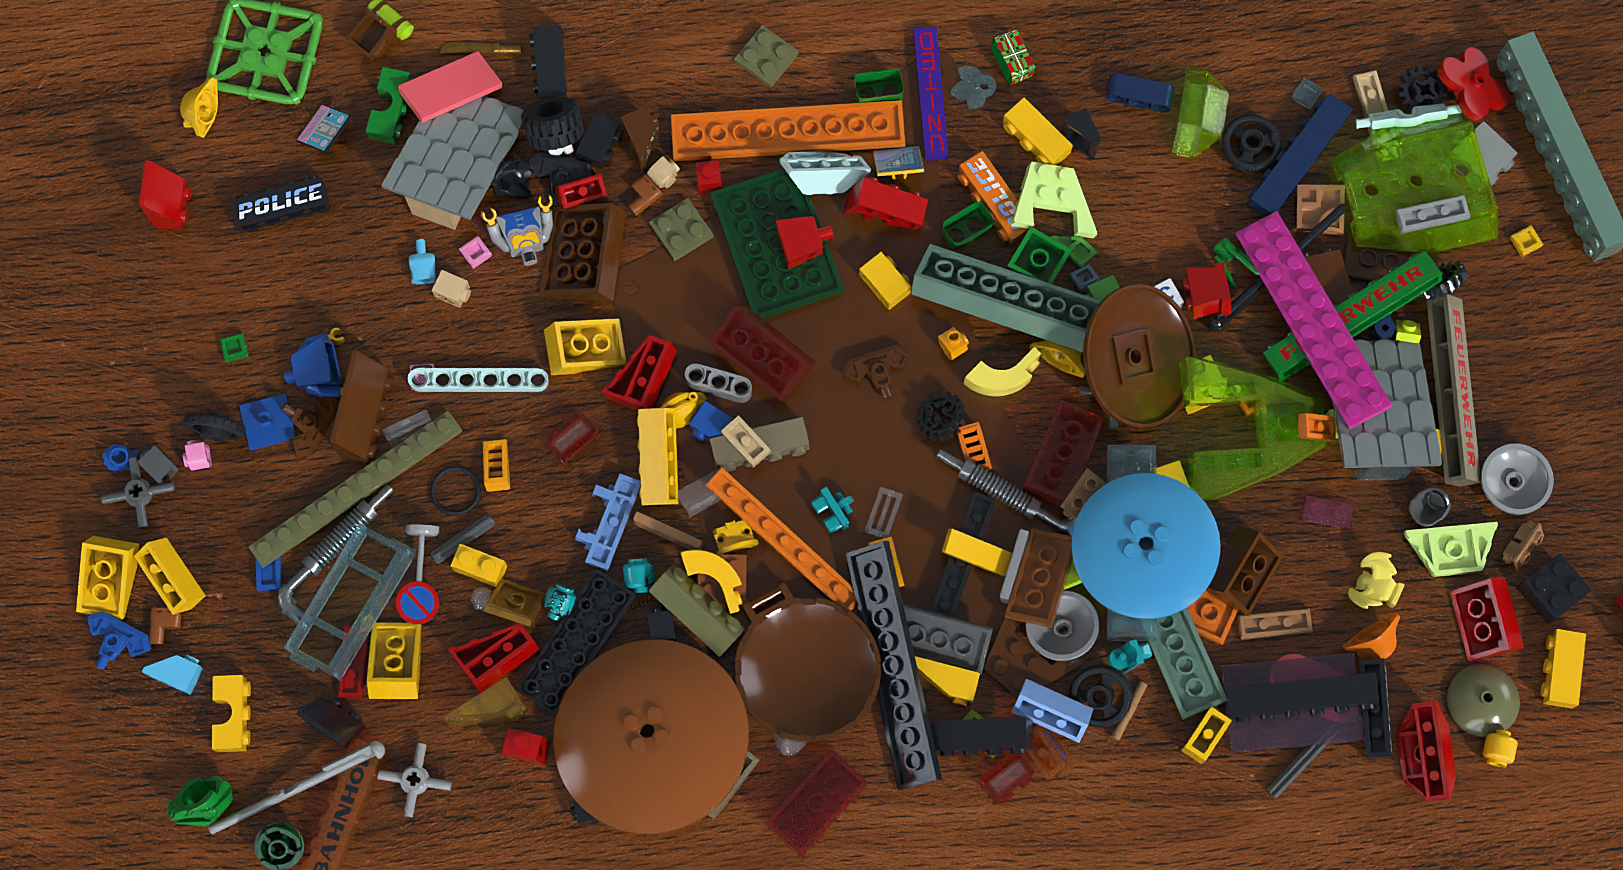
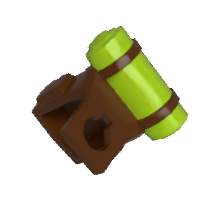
(378, 29)

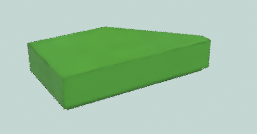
(1081, 251)

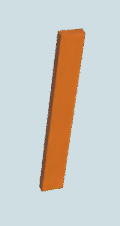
(782, 539)

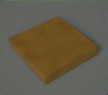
(515, 602)

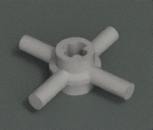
(425, 782)

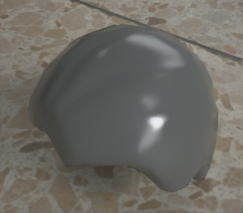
(1429, 506)

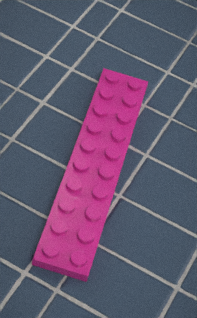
(1313, 320)

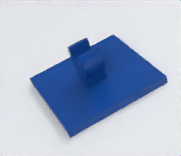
(266, 422)

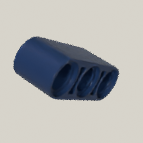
(1140, 92)

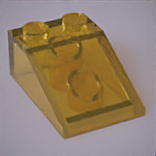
(492, 706)

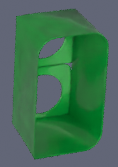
(871, 78)
(975, 210)

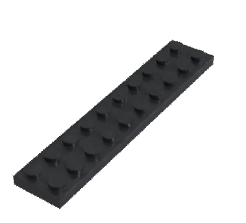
(900, 687)

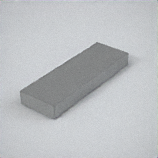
(1432, 214)
(1014, 564)

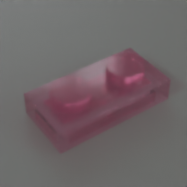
(1327, 512)

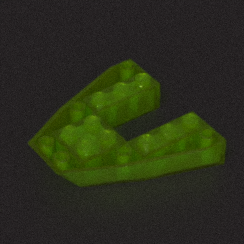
(1276, 422)

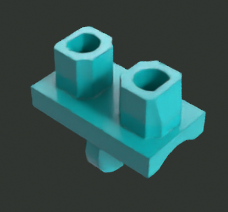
(826, 501)
(1129, 656)

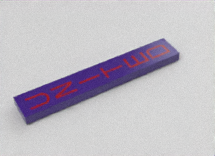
(930, 93)

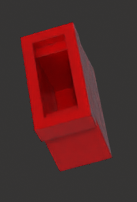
(1207, 291)

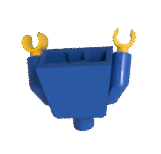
(317, 365)

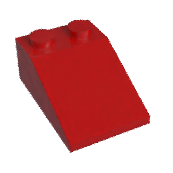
(164, 197)

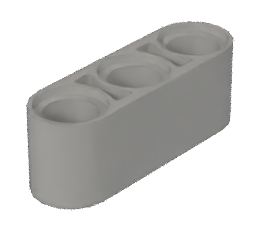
(710, 374)

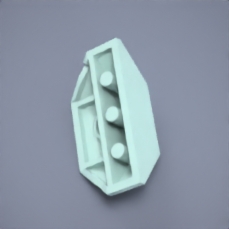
(824, 171)

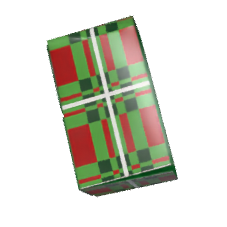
(1012, 57)

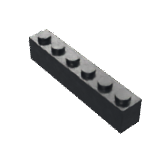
(1303, 696)

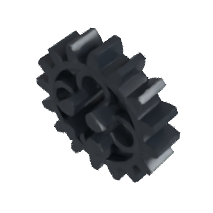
(1452, 276)
(940, 429)

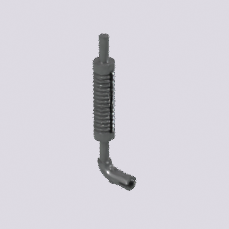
(1004, 491)
(323, 553)

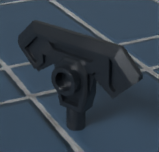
(560, 170)

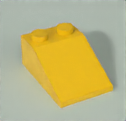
(584, 346)
(106, 576)
(394, 661)

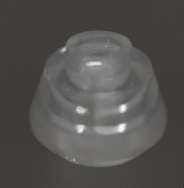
(788, 747)

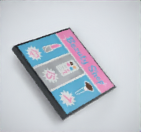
(324, 128)

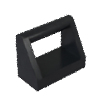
(1081, 133)

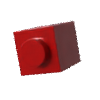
(708, 176)

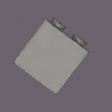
(1495, 151)

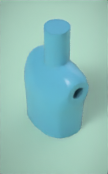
(422, 265)

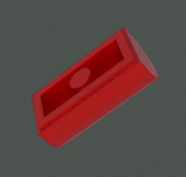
(580, 191)

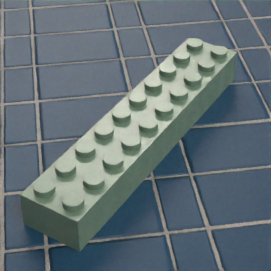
(1562, 146)

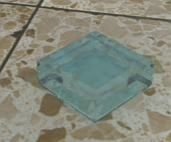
(1307, 93)

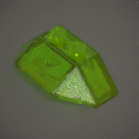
(1199, 113)

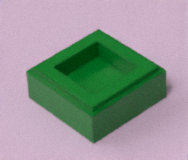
(234, 347)

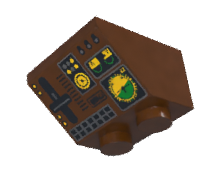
(641, 134)

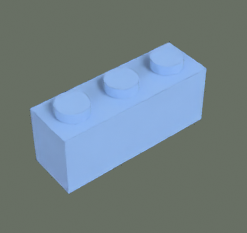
(1052, 710)

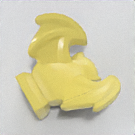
(1377, 586)

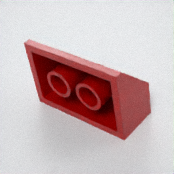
(1486, 619)

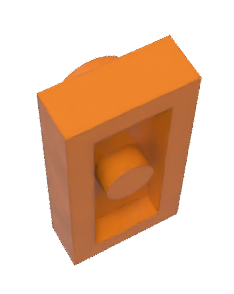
(1316, 427)

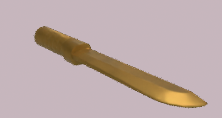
(483, 48)

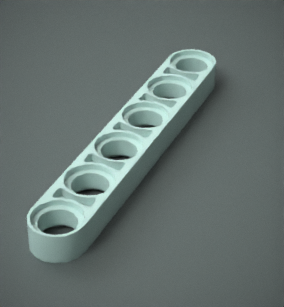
(478, 376)

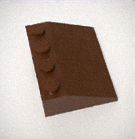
(583, 252)
(361, 409)

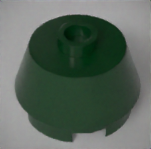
(279, 846)

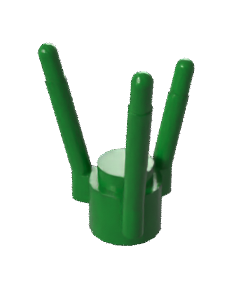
(1227, 251)

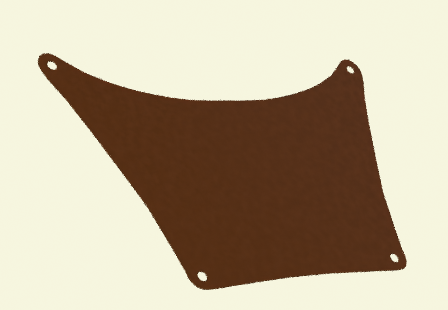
(850, 428)

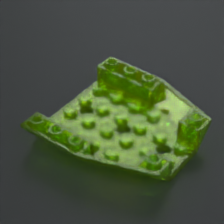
(1424, 151)

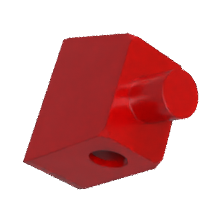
(801, 239)
(525, 747)

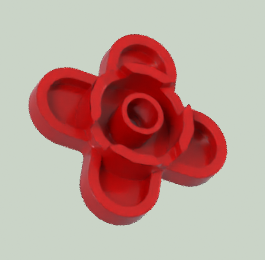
(1473, 84)

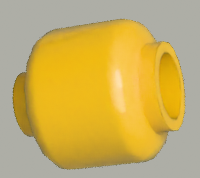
(1500, 748)

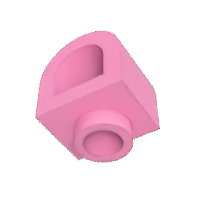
(197, 455)

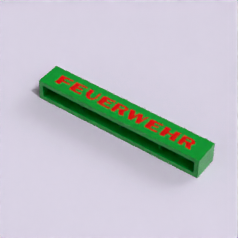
(1363, 309)

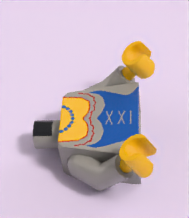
(522, 231)

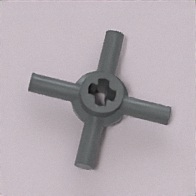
(144, 496)

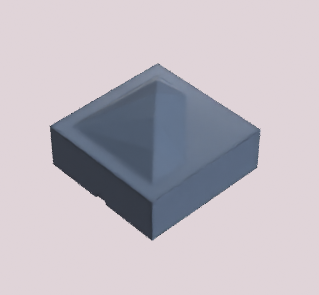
(1083, 278)

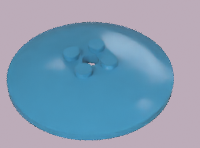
(1140, 580)

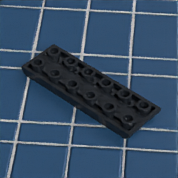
(576, 641)

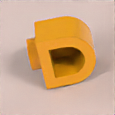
(953, 343)

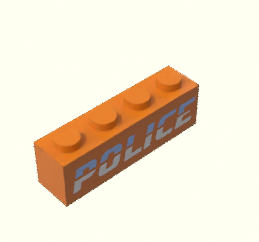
(994, 193)

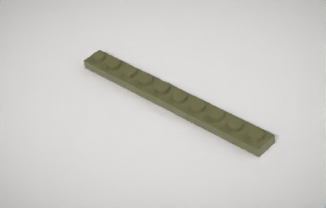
(355, 489)

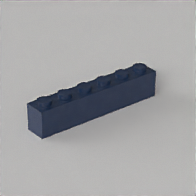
(1300, 156)

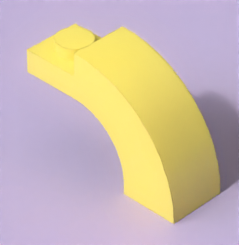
(1003, 382)

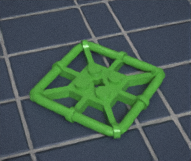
(271, 64)

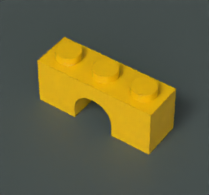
(233, 734)

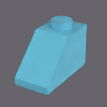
(176, 672)

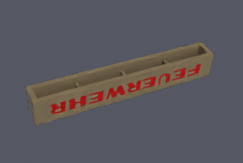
(1453, 391)

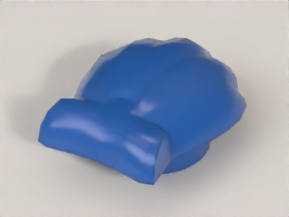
(117, 457)

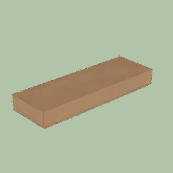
(667, 532)
(1275, 624)

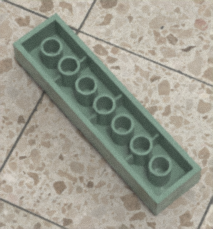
(1004, 297)

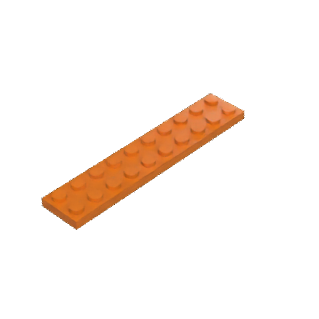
(787, 130)

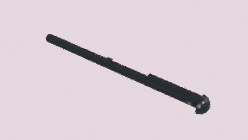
(1252, 292)

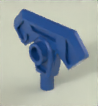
(116, 637)

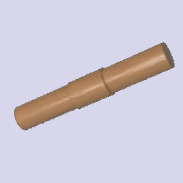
(1136, 696)

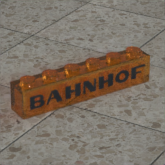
(343, 814)

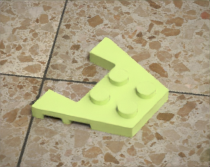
(1056, 190)

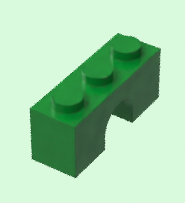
(387, 124)

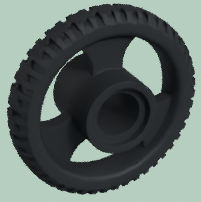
(1245, 162)
(214, 426)
(1110, 676)

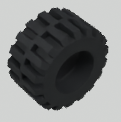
(552, 123)

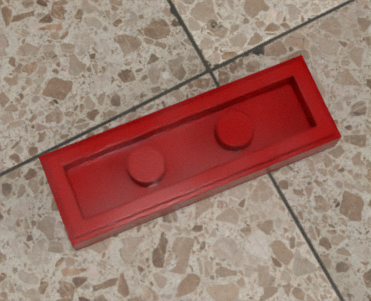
(353, 681)

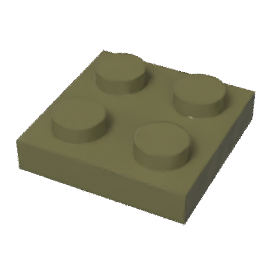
(766, 56)
(681, 229)

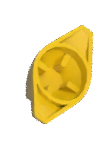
(200, 107)
(1061, 357)
(685, 405)

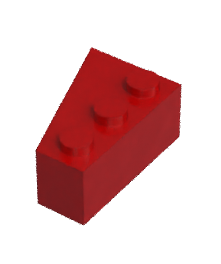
(643, 376)
(495, 655)

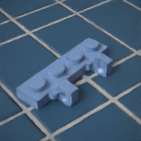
(619, 504)

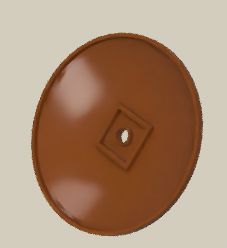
(677, 771)

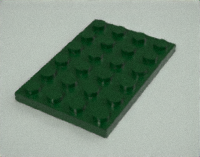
(749, 225)

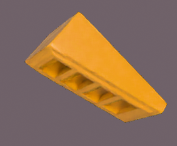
(500, 479)

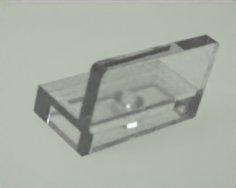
(402, 430)
(697, 496)

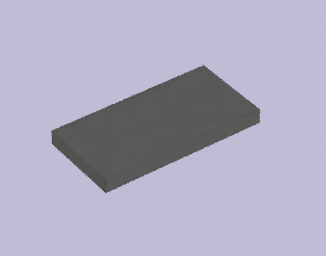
(948, 639)

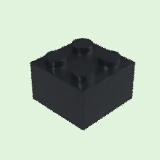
(1554, 588)

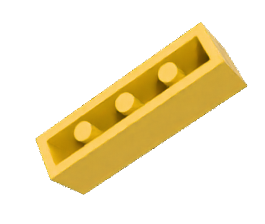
(658, 456)

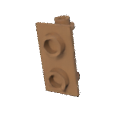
(1081, 492)
(1520, 553)

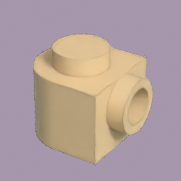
(663, 172)

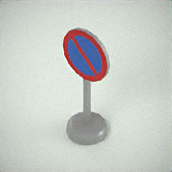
(418, 600)

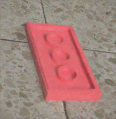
(449, 86)

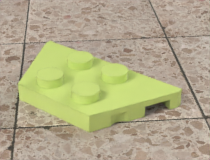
(1453, 548)

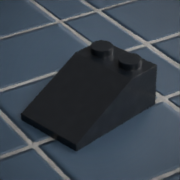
(332, 721)

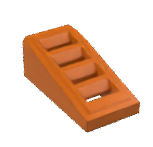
(974, 427)

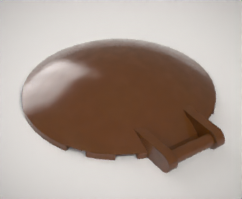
(806, 666)

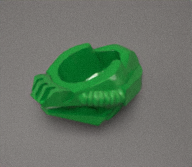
(207, 800)

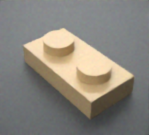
(745, 441)

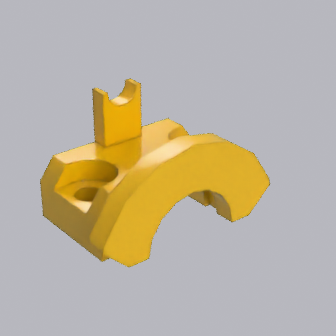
(734, 537)

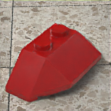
(1427, 752)

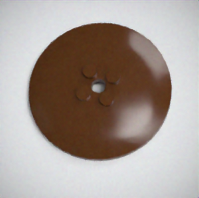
(1159, 335)

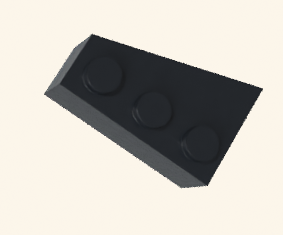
(548, 61)

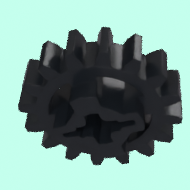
(1414, 84)

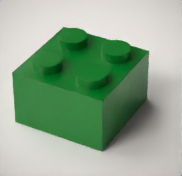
(1039, 257)

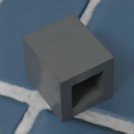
(157, 465)

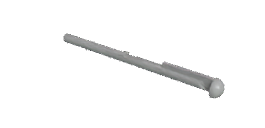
(329, 770)

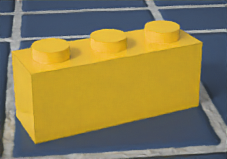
(1036, 133)
(169, 575)
(1563, 668)

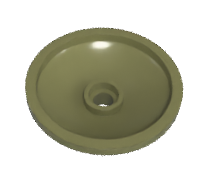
(1470, 709)

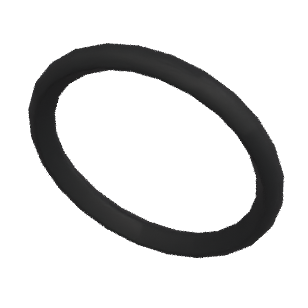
(458, 512)

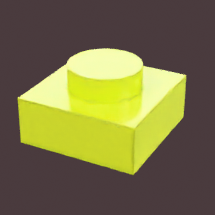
(1407, 331)

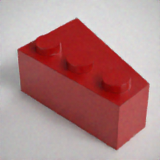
(886, 203)

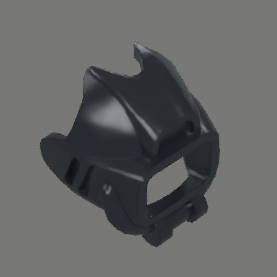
(514, 175)

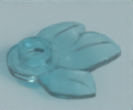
(970, 87)

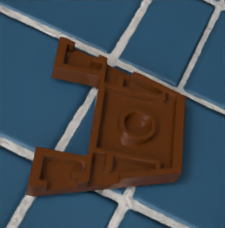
(1014, 661)

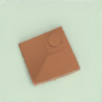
(1316, 203)

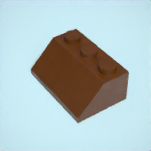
(1244, 570)

